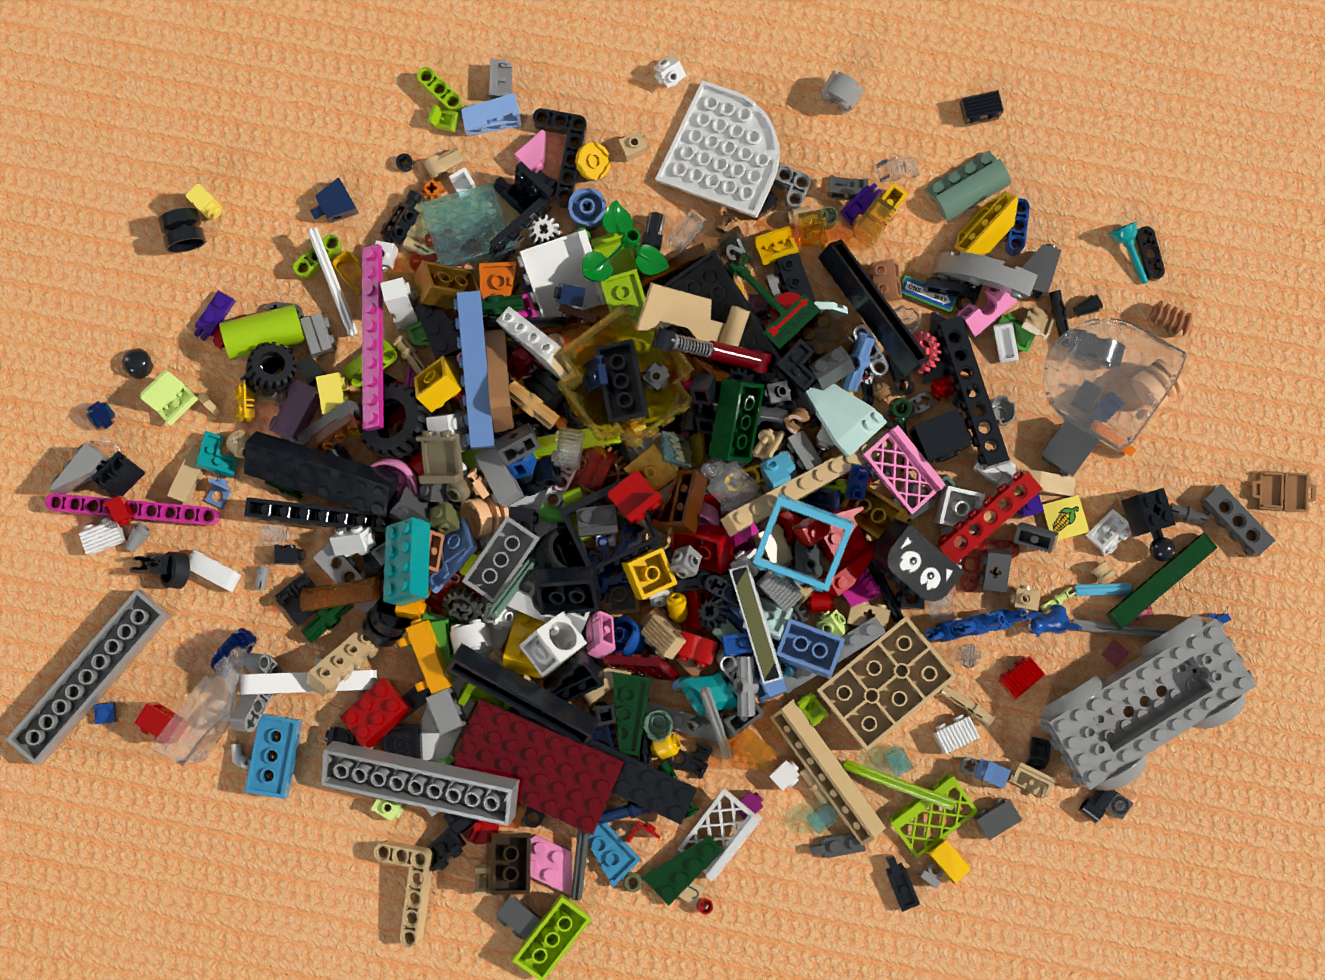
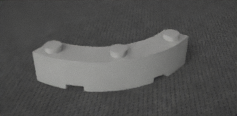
(984, 271)

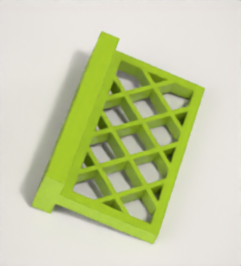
(918, 805)

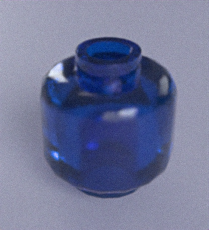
(100, 415)

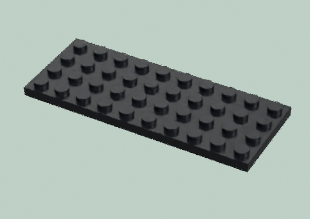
(712, 281)

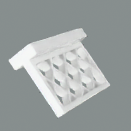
(735, 841)

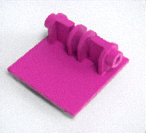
(862, 590)

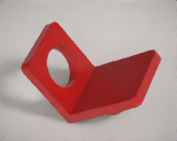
(647, 826)

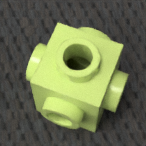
(832, 623)

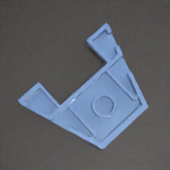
(455, 552)

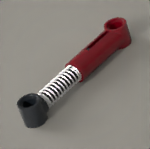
(716, 351)

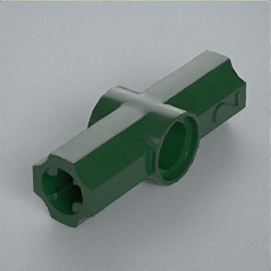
(495, 305)
(324, 621)

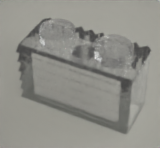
(686, 231)
(568, 448)

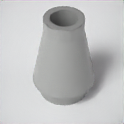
(137, 536)

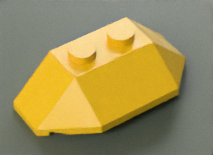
(988, 225)

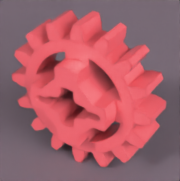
(924, 340)

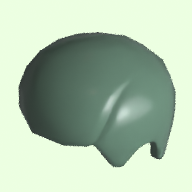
(656, 723)

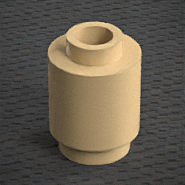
(793, 215)

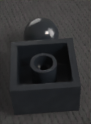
(1151, 514)

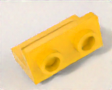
(775, 245)

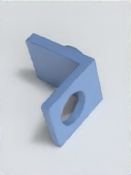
(218, 485)

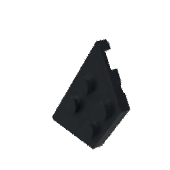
(941, 366)

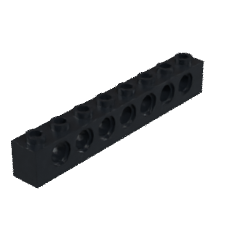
(956, 328)
(315, 515)

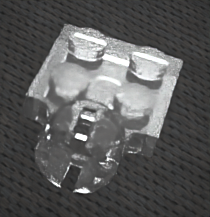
(729, 483)

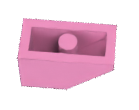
(533, 152)

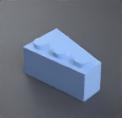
(492, 115)

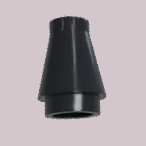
(1087, 306)

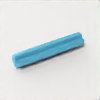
(1103, 589)

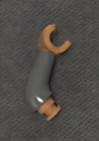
(779, 415)

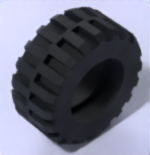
(404, 443)

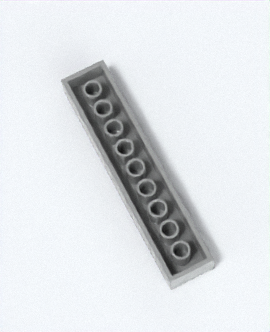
(88, 677)
(420, 782)

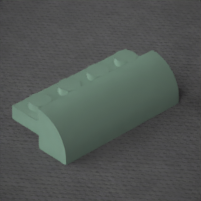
(969, 185)

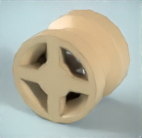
(1102, 572)

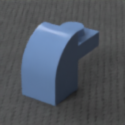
(992, 773)

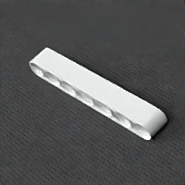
(296, 682)

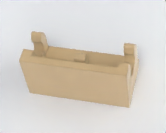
(1032, 779)

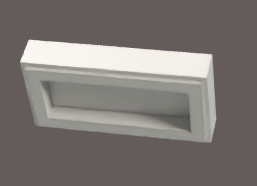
(1006, 342)

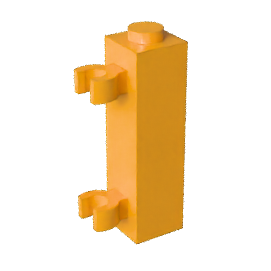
(428, 655)

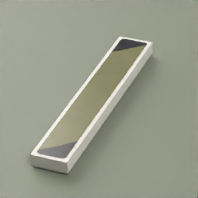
(756, 624)

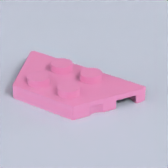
(551, 864)

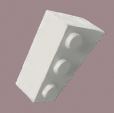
(400, 301)

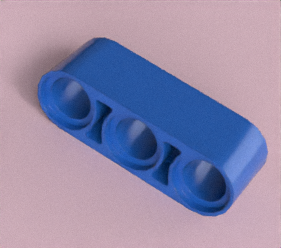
(1015, 235)

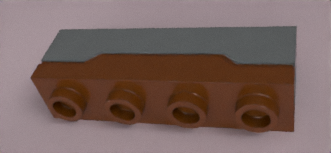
(332, 427)

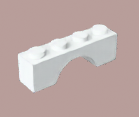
(527, 603)

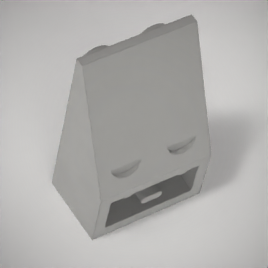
(79, 469)

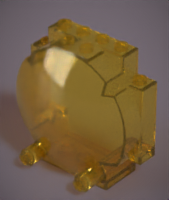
(591, 407)

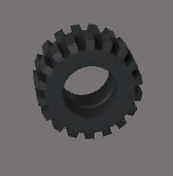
(271, 354)

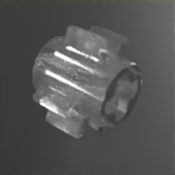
(968, 655)

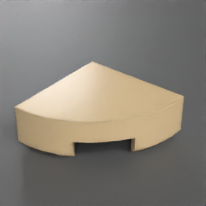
(208, 403)

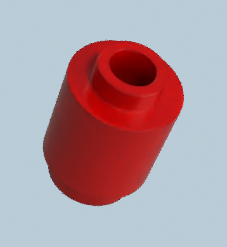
(820, 602)

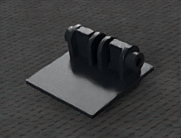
(118, 475)
(290, 598)

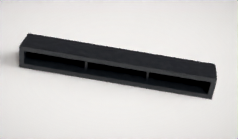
(873, 308)
(522, 694)

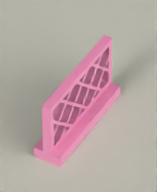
(914, 459)

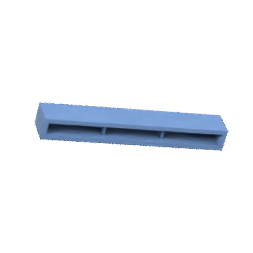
(475, 370)

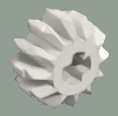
(536, 230)

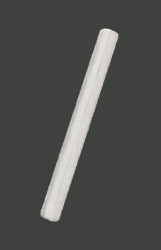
(332, 281)

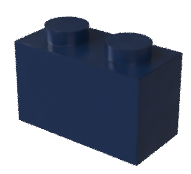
(569, 294)

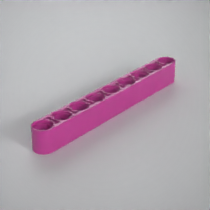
(141, 513)

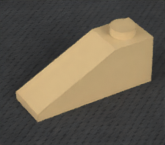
(1053, 483)

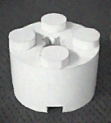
(474, 635)

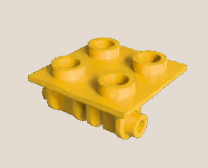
(240, 395)

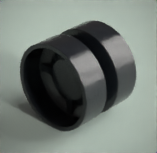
(181, 230)
(383, 625)

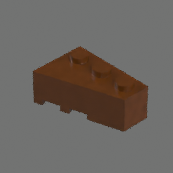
(683, 504)

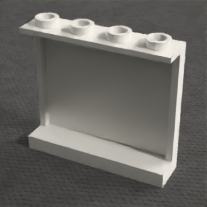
(559, 263)
(533, 340)

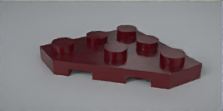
(636, 664)

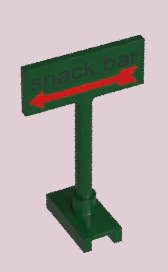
(790, 320)

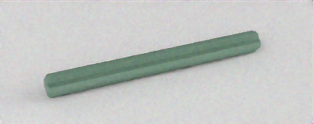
(513, 587)

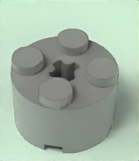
(842, 91)

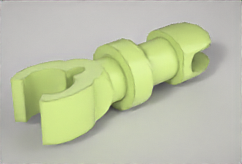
(1057, 599)

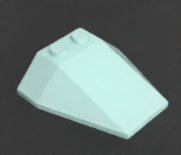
(844, 417)

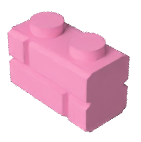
(600, 635)

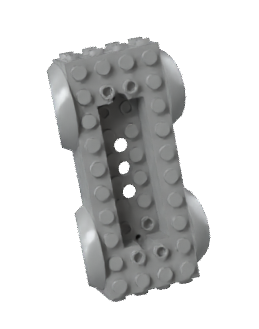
(1203, 689)

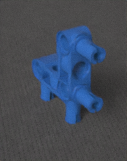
(975, 625)

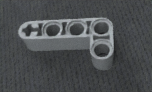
(791, 185)
(253, 705)

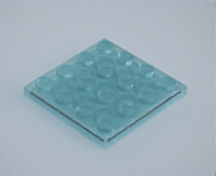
(464, 224)

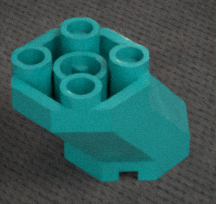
(719, 685)

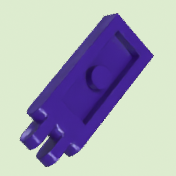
(860, 203)
(213, 315)

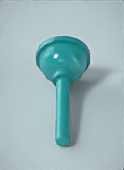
(1126, 236)

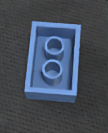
(809, 648)

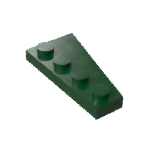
(630, 703)
(679, 872)

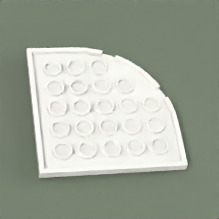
(723, 151)

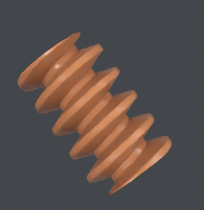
(1171, 317)

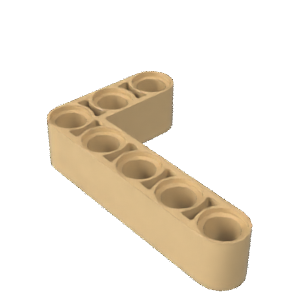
(413, 886)

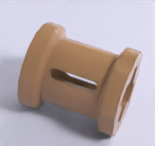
(727, 216)

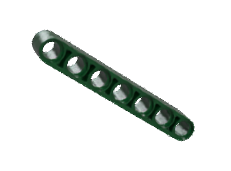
(1161, 581)

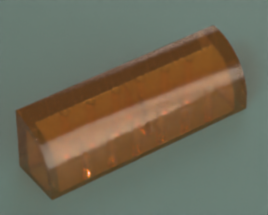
(340, 594)

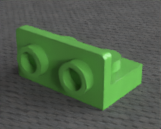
(1023, 337)

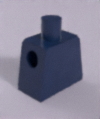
(334, 203)

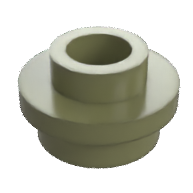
(637, 886)

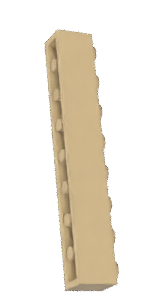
(827, 772)

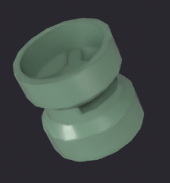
(831, 215)

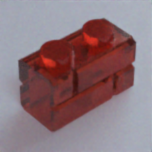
(596, 468)

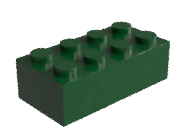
(736, 420)

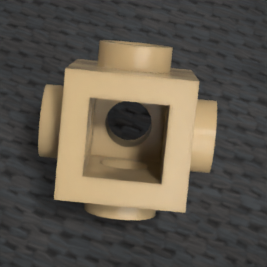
(1031, 598)

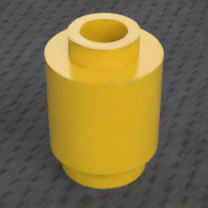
(677, 607)

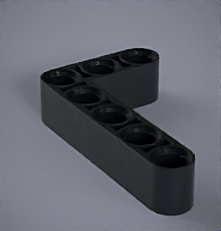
(569, 152)

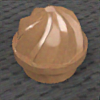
(881, 391)

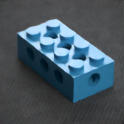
(261, 757)

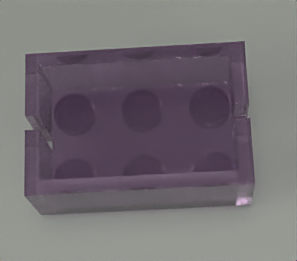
(295, 411)

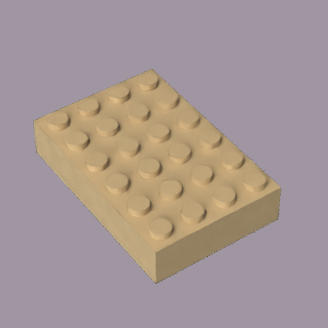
(885, 683)

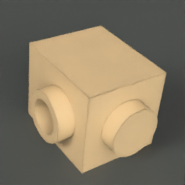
(633, 146)

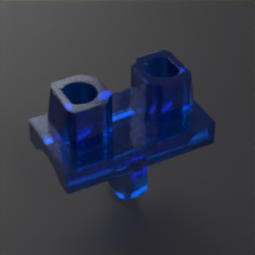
(857, 481)

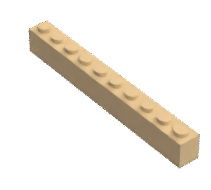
(799, 487)

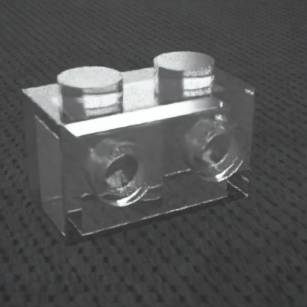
(942, 609)

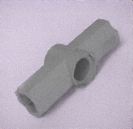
(745, 686)

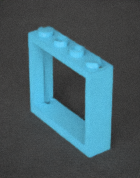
(815, 513)

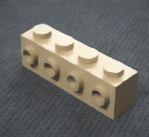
(341, 663)

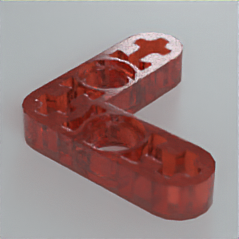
(979, 550)

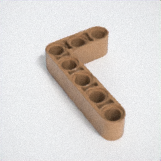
(498, 380)

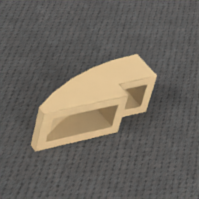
(187, 478)

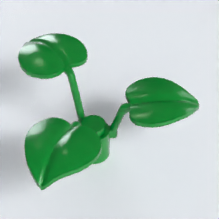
(619, 221)

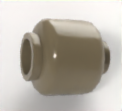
(461, 490)

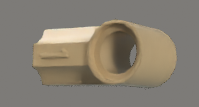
(439, 165)

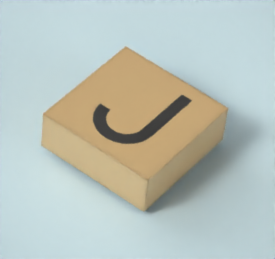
(692, 893)

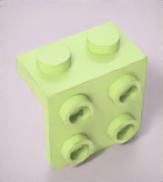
(168, 396)

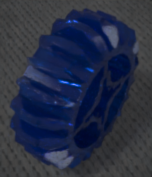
(240, 638)

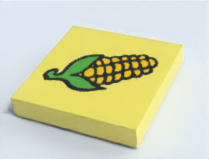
(1065, 517)

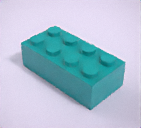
(406, 562)

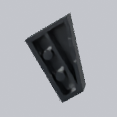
(438, 330)

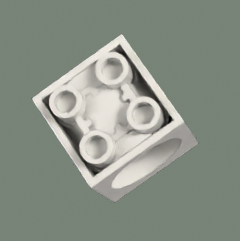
(544, 653)

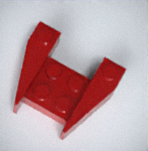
(856, 553)

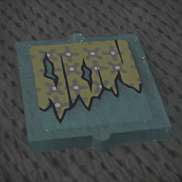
(676, 449)

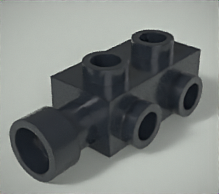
(401, 223)

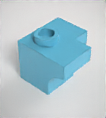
(777, 470)

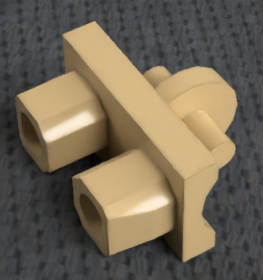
(769, 443)

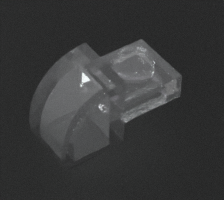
(897, 168)

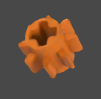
(428, 187)

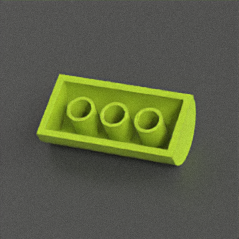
(271, 326)
(551, 937)

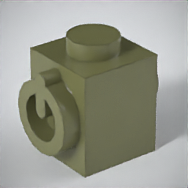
(444, 518)

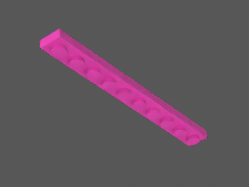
(372, 338)

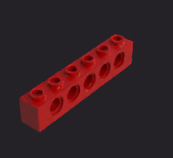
(1029, 489)

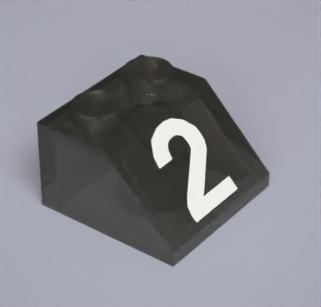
(732, 246)

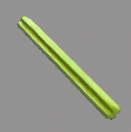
(899, 784)

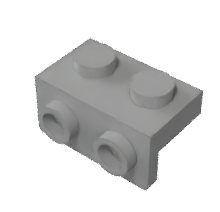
(804, 451)

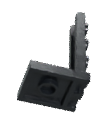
(538, 194)

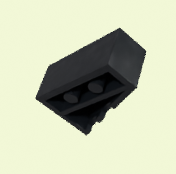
(575, 677)

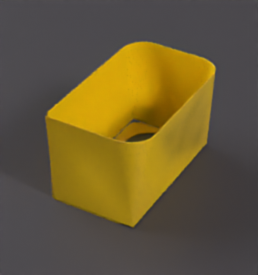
(345, 257)
(948, 860)

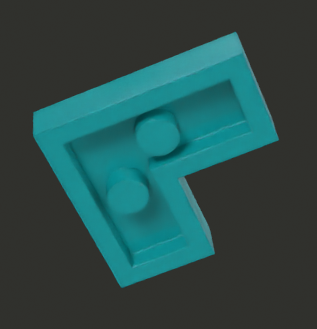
(211, 459)

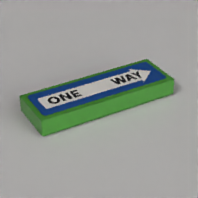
(913, 289)

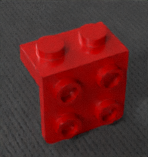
(635, 497)

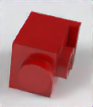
(119, 511)
(786, 522)

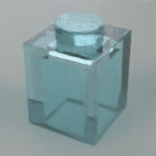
(898, 760)
(822, 818)

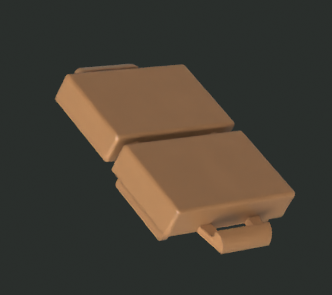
(1283, 491)

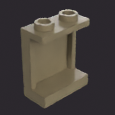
(441, 457)

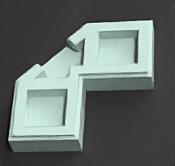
(837, 311)

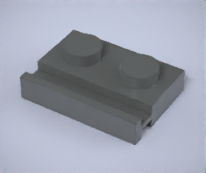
(597, 521)

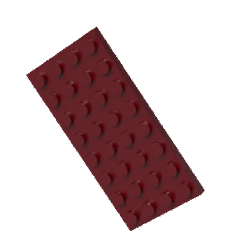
(552, 770)

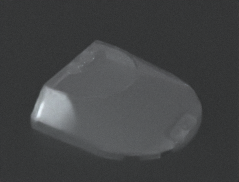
(1110, 378)
(204, 713)

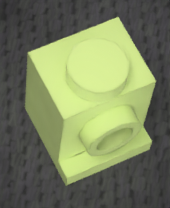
(395, 812)

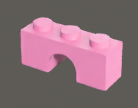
(978, 319)

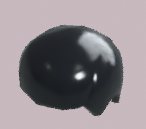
(137, 363)

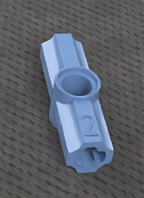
(861, 352)

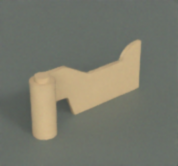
(691, 312)

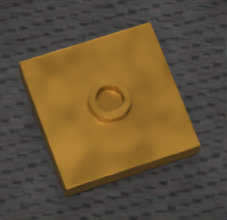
(652, 468)

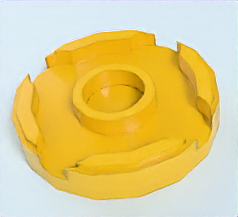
(592, 161)

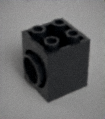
(941, 436)

